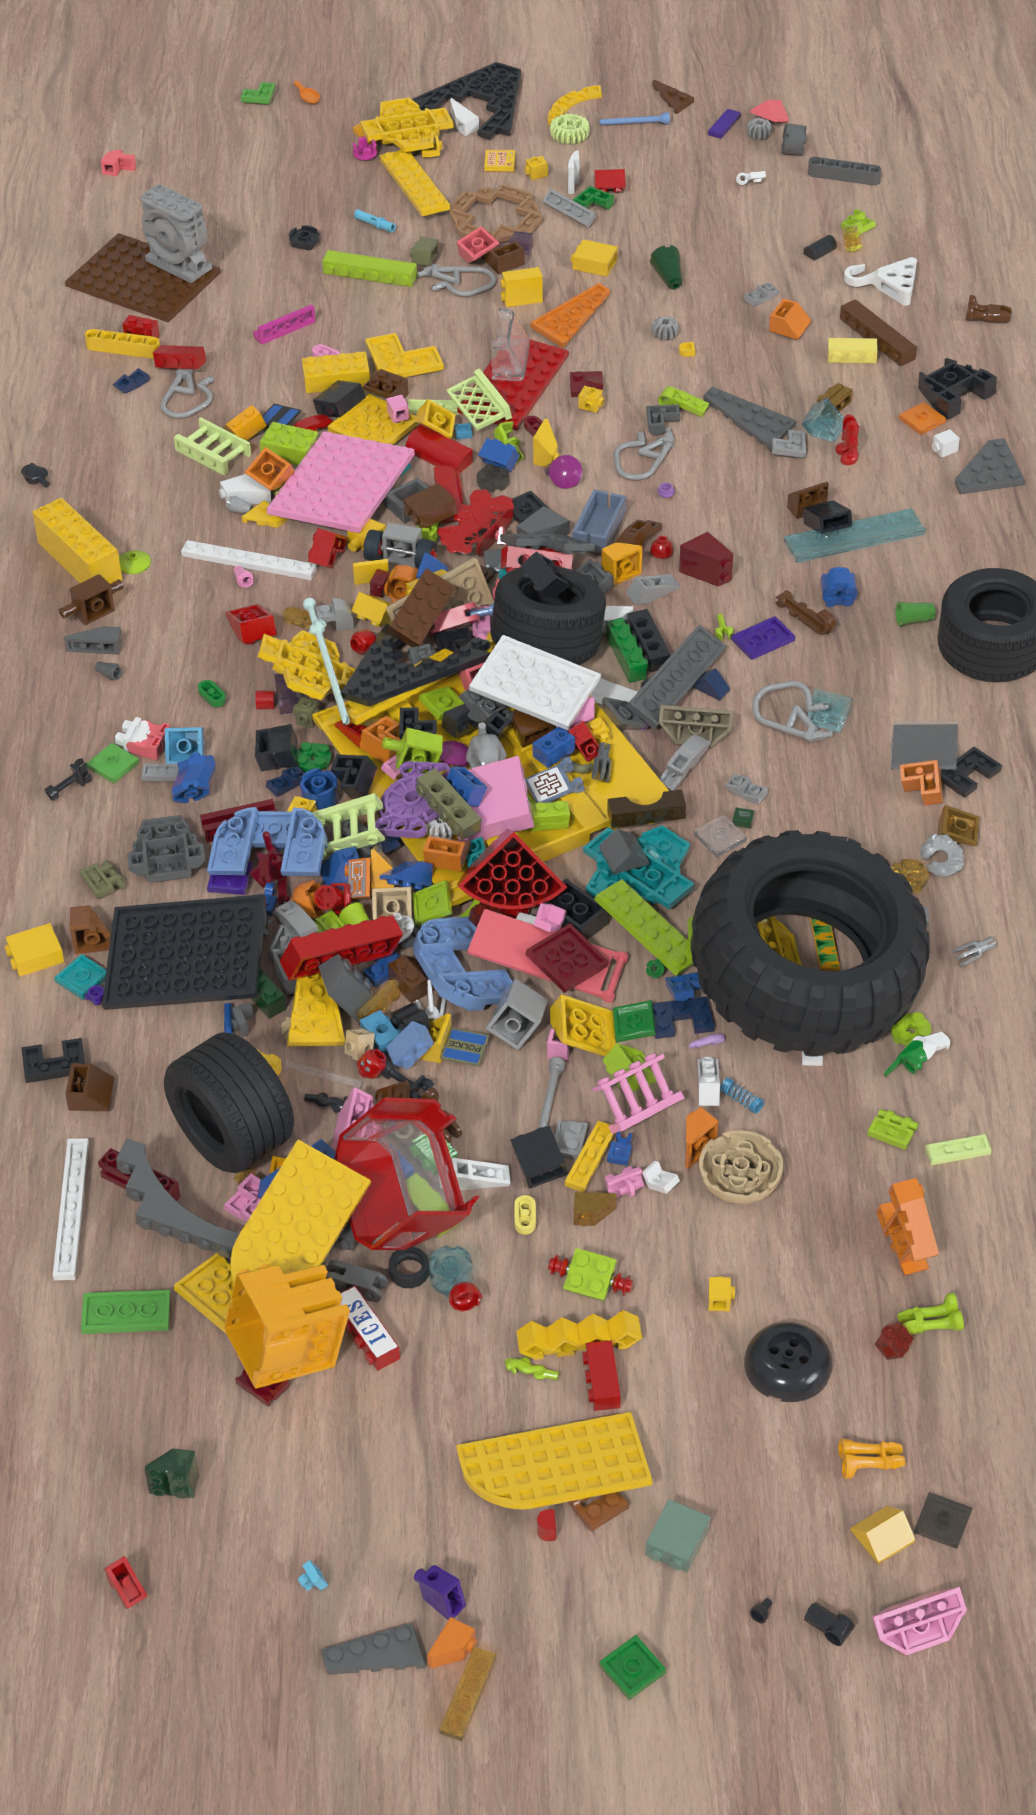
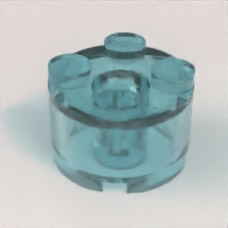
(449, 1267)

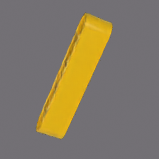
(121, 343)

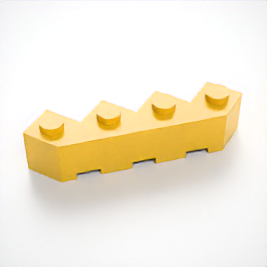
(565, 1336)

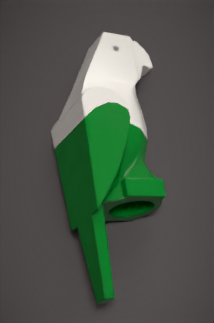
(919, 1051)

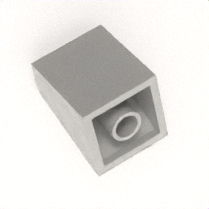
(517, 1014)

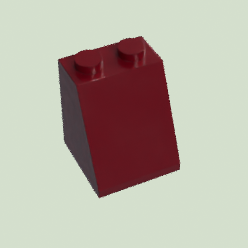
(706, 560)

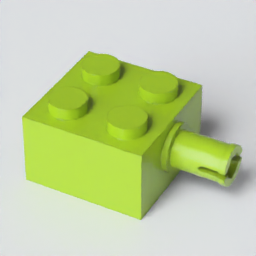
(415, 747)

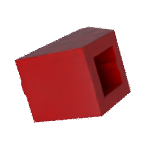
(584, 740)

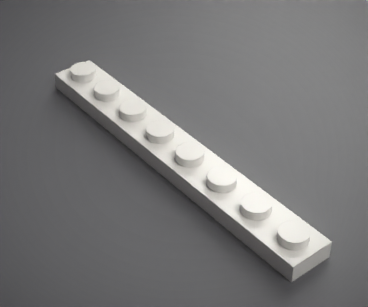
(249, 560)
(71, 1209)

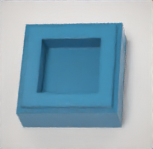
(463, 431)

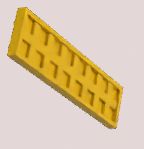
(414, 182)
(359, 713)

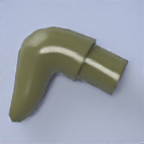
(581, 769)

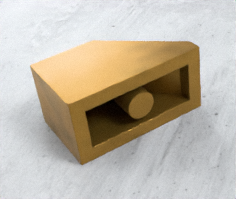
(593, 1207)

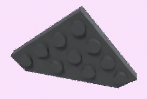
(990, 470)

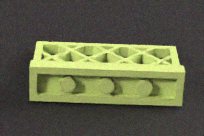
(490, 395)

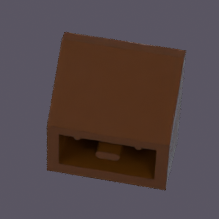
(505, 257)
(387, 384)
(807, 497)
(89, 1088)

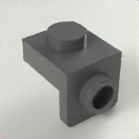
(240, 1015)

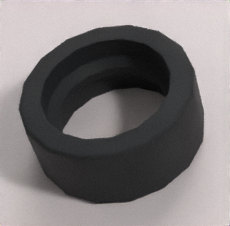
(413, 1280)

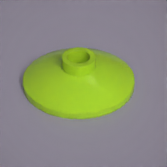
(134, 562)

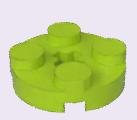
(910, 1021)

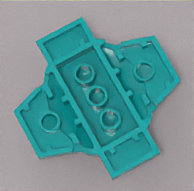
(654, 882)

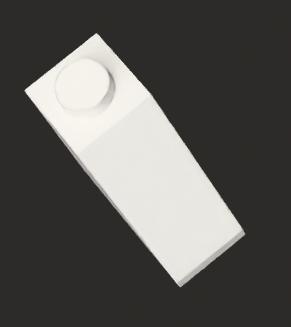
(245, 489)

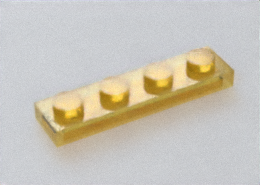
(467, 1693)

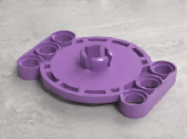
(404, 806)

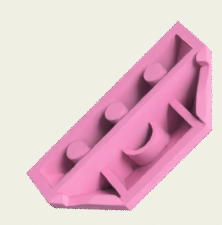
(354, 1107)
(921, 1621)

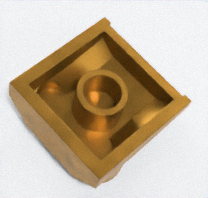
(959, 825)

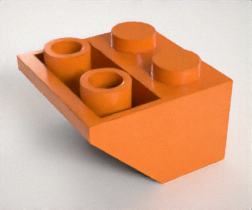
(789, 319)
(446, 852)

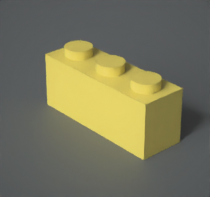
(852, 350)

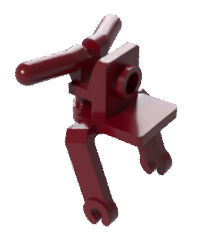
(270, 869)

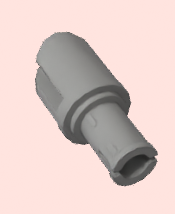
(975, 949)

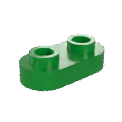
(211, 693)

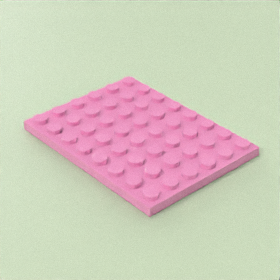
(341, 482)

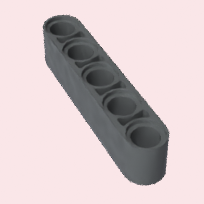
(844, 171)

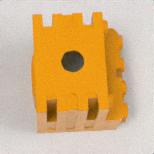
(285, 1323)

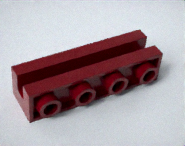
(212, 820)
(111, 1173)

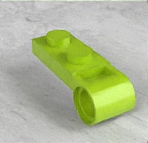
(686, 401)

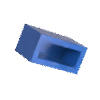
(498, 454)

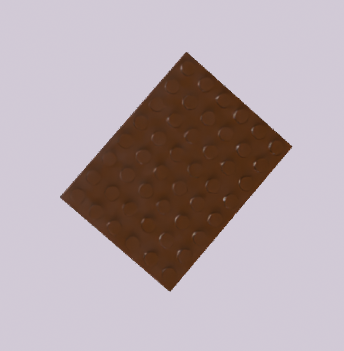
(126, 279)

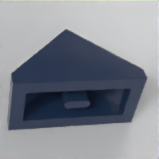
(712, 684)

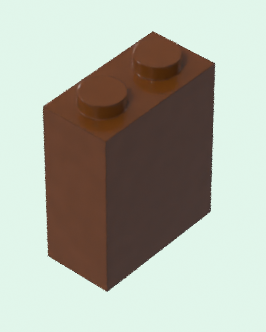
(429, 506)

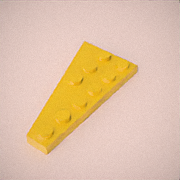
(314, 1015)
(209, 1289)

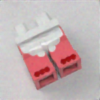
(142, 738)

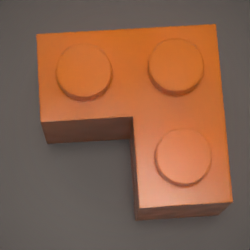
(373, 736)
(923, 777)

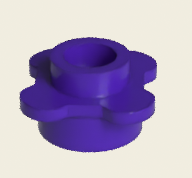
(95, 994)

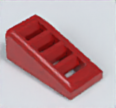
(353, 733)

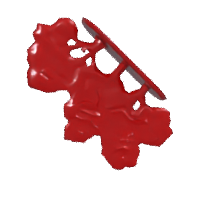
(475, 517)

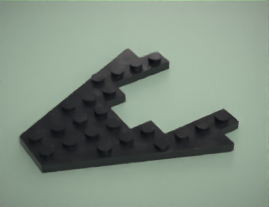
(493, 83)
(383, 677)

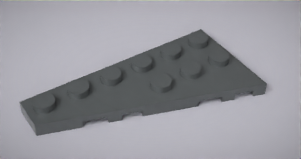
(750, 417)

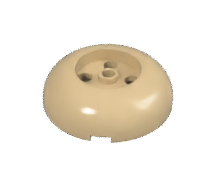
(740, 1149)

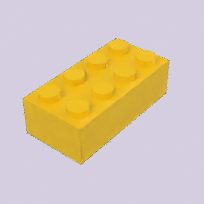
(325, 370)

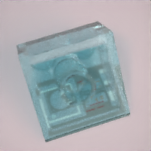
(823, 421)
(835, 715)

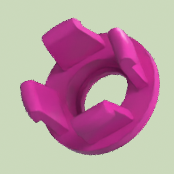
(368, 151)

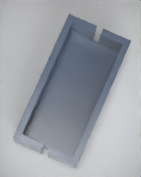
(597, 521)

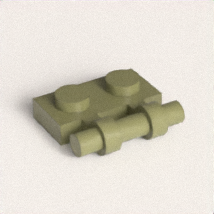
(97, 881)

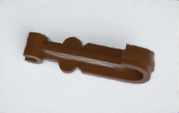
(819, 622)

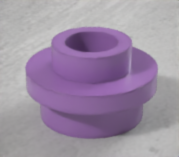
(666, 490)

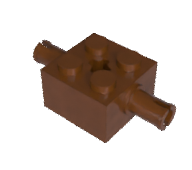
(91, 599)

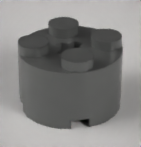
(793, 139)

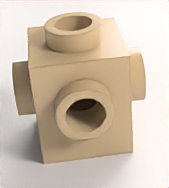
(358, 1042)

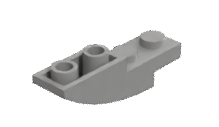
(683, 761)
(295, 919)

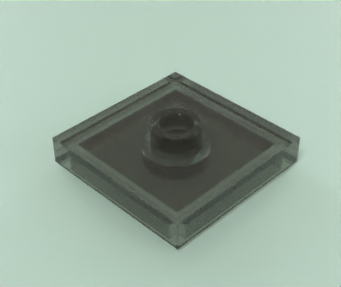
(943, 1520)

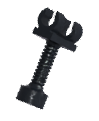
(79, 773)
(421, 1082)

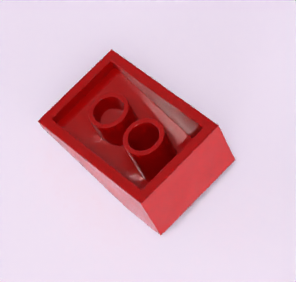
(251, 623)

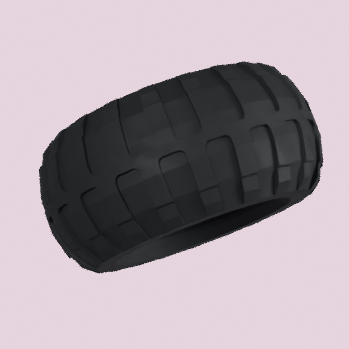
(791, 1002)

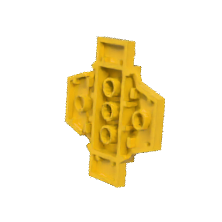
(406, 125)
(303, 663)

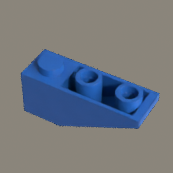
(408, 874)

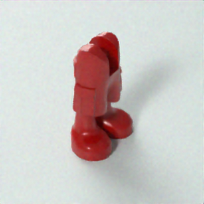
(850, 435)

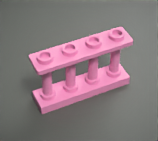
(652, 1105)

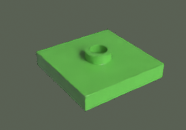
(112, 763)

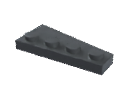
(382, 1650)

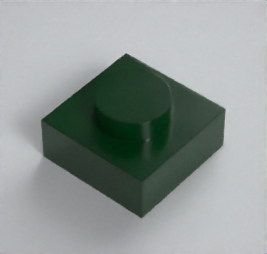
(743, 817)

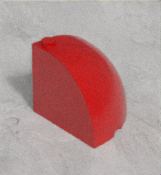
(510, 876)

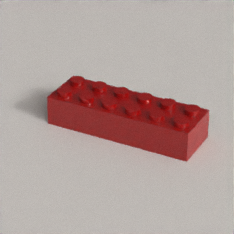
(354, 942)

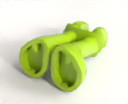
(914, 1318)

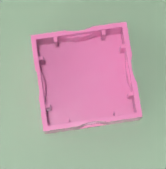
(505, 799)

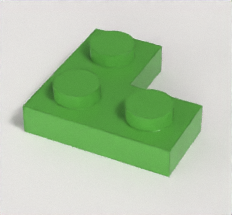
(262, 95)

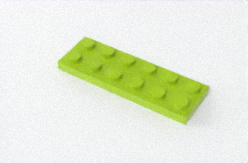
(646, 926)

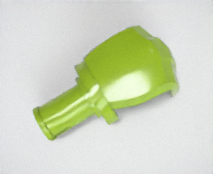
(502, 433)

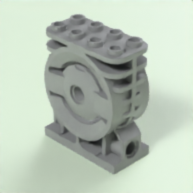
(174, 233)

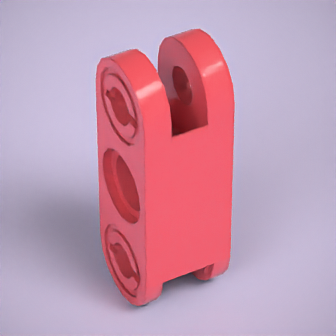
(455, 618)

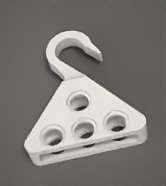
(887, 279)

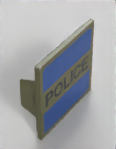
(464, 1047)

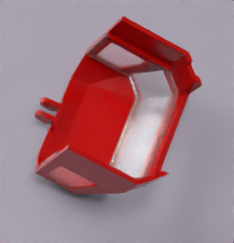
(410, 1172)

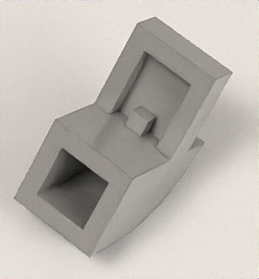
(338, 612)

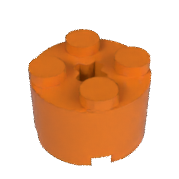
(396, 583)

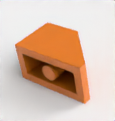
(452, 1644)

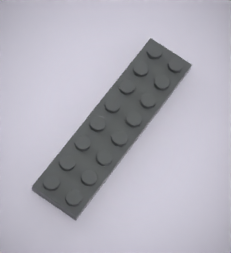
(676, 675)

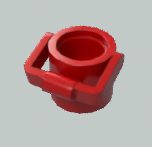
(332, 897)

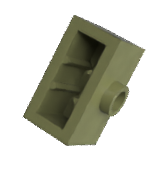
(424, 251)

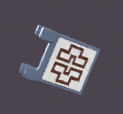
(554, 782)

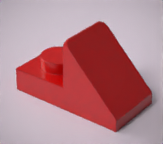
(124, 1580)

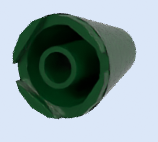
(667, 265)

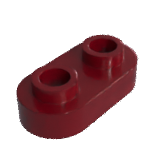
(532, 424)

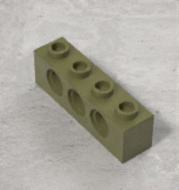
(448, 804)

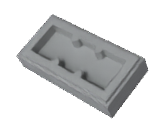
(159, 772)

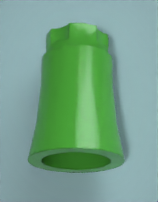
(914, 612)

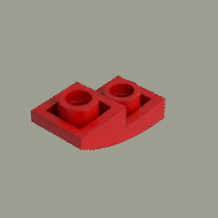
(314, 422)

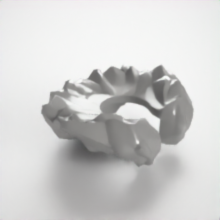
(953, 853)

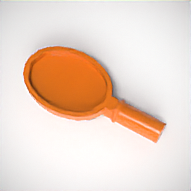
(307, 94)

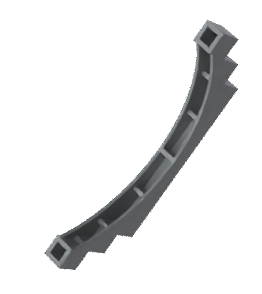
(169, 1218)

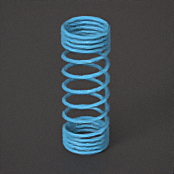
(755, 1106)

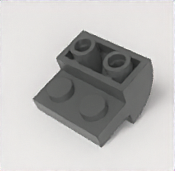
(480, 707)

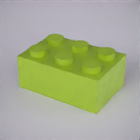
(289, 441)

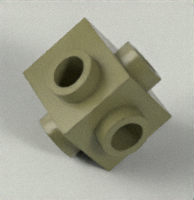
(304, 710)

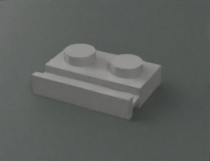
(570, 1137)

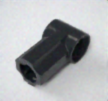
(835, 1627)

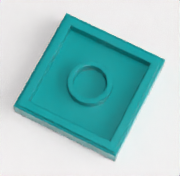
(80, 976)

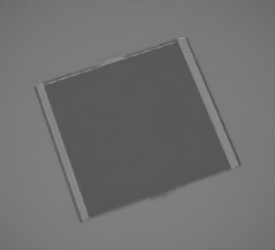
(924, 742)

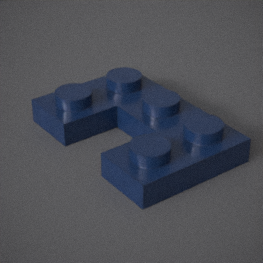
(694, 1008)

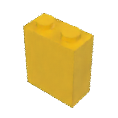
(594, 257)
(521, 287)
(34, 950)

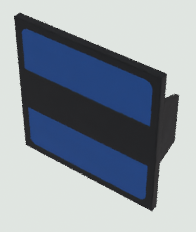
(280, 414)

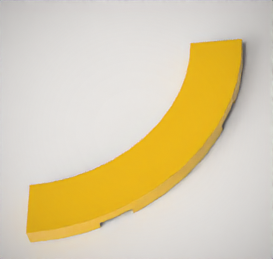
(572, 98)

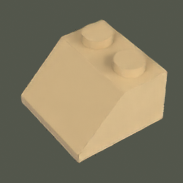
(391, 901)

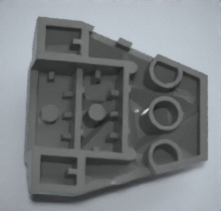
(165, 850)

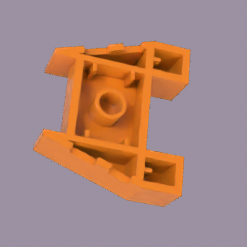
(908, 1226)

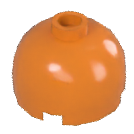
(304, 897)

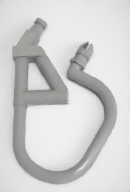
(437, 272)
(185, 374)
(667, 443)
(812, 734)

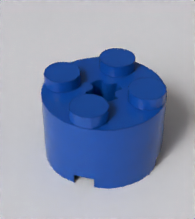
(838, 587)
(320, 787)

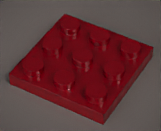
(567, 958)

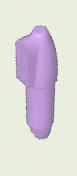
(711, 1039)

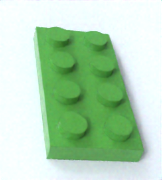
(125, 1311)

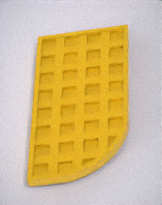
(299, 1213)
(556, 1463)

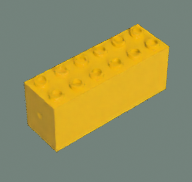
(75, 542)

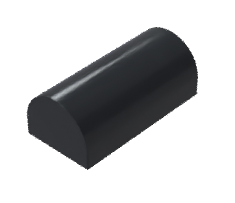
(820, 247)

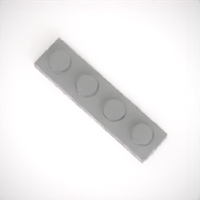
(569, 208)

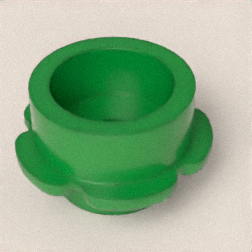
(655, 973)

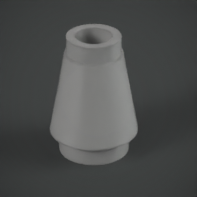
(237, 505)

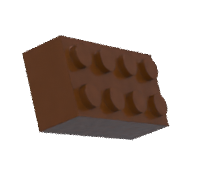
(421, 608)

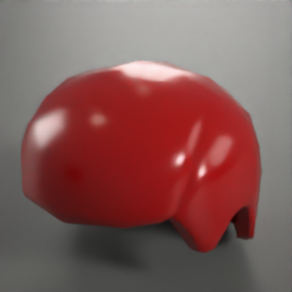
(464, 1296)

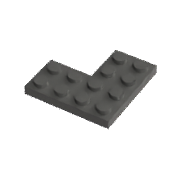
(554, 541)

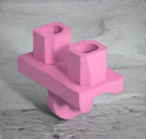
(626, 1182)

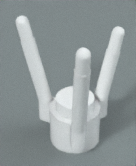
(432, 1011)

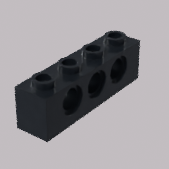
(648, 638)

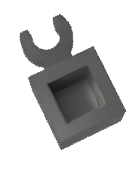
(419, 653)

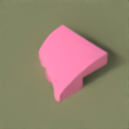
(245, 1199)

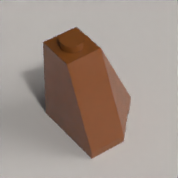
(88, 931)

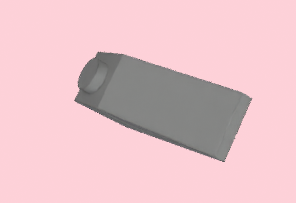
(649, 588)

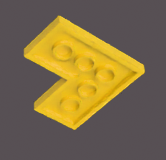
(389, 355)

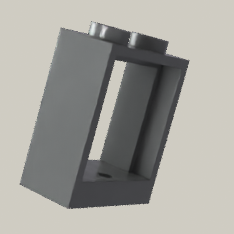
(394, 498)

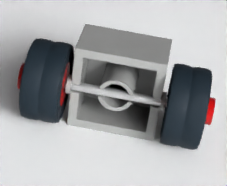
(399, 545)

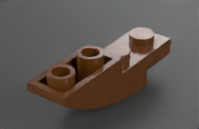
(639, 532)

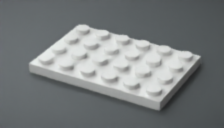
(535, 682)

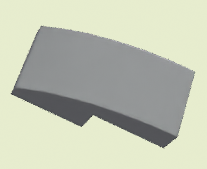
(761, 295)
(743, 788)

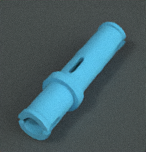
(379, 222)

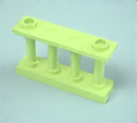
(207, 457)
(351, 810)

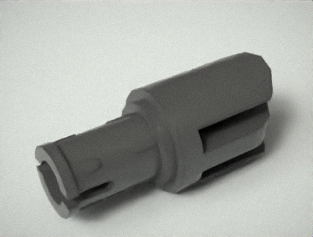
(602, 763)

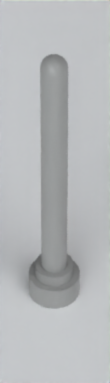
(556, 1067)

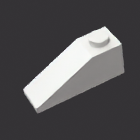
(479, 1174)

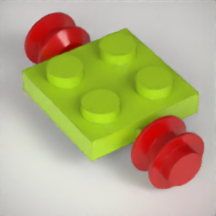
(590, 1274)

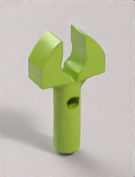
(722, 628)

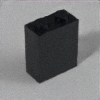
(339, 398)
(827, 517)
(539, 1156)

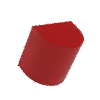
(265, 699)
(546, 1525)

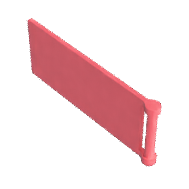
(506, 942)

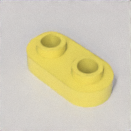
(525, 1216)

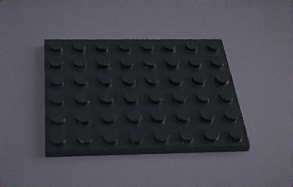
(185, 952)

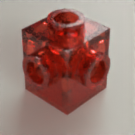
(894, 1341)

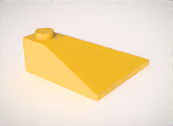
(583, 1025)

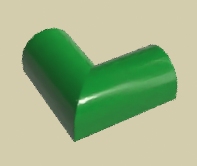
(595, 196)

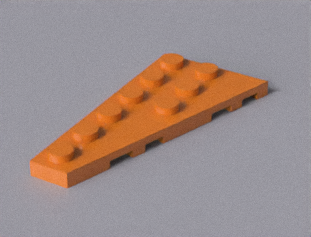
(567, 319)

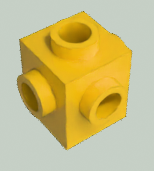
(590, 399)

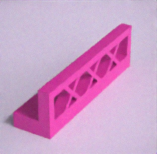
(285, 324)

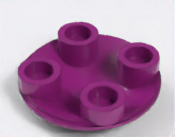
(565, 471)
(454, 753)

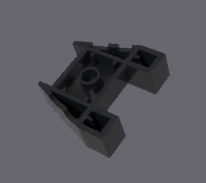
(951, 380)

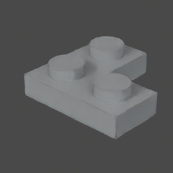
(794, 446)

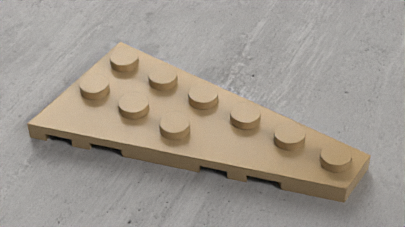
(469, 586)

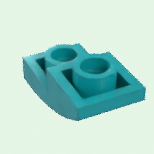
(476, 849)

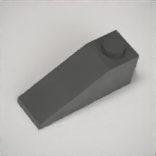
(97, 640)

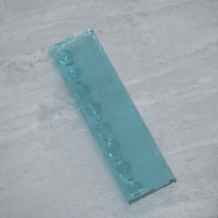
(862, 534)

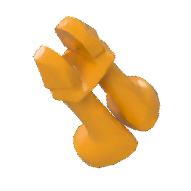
(888, 1456)

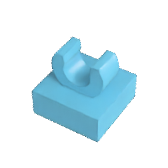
(312, 1577)

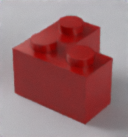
(325, 547)

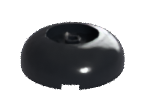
(783, 1373)

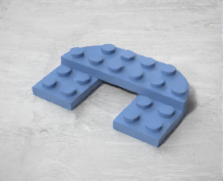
(295, 831)
(435, 954)

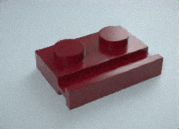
(264, 1394)

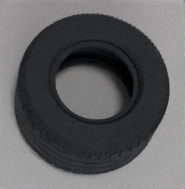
(560, 626)
(985, 649)
(229, 1102)

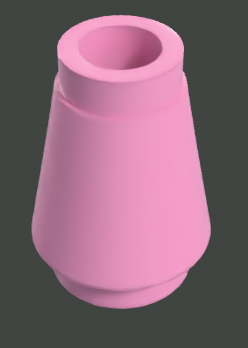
(243, 577)

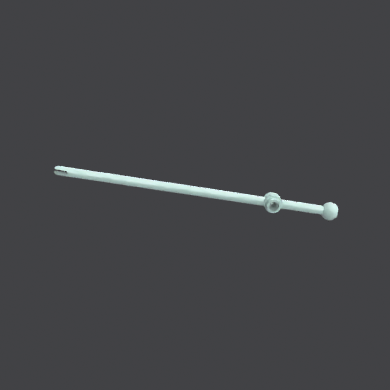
(317, 628)

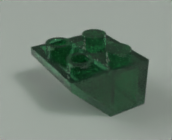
(173, 1474)

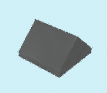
(622, 852)

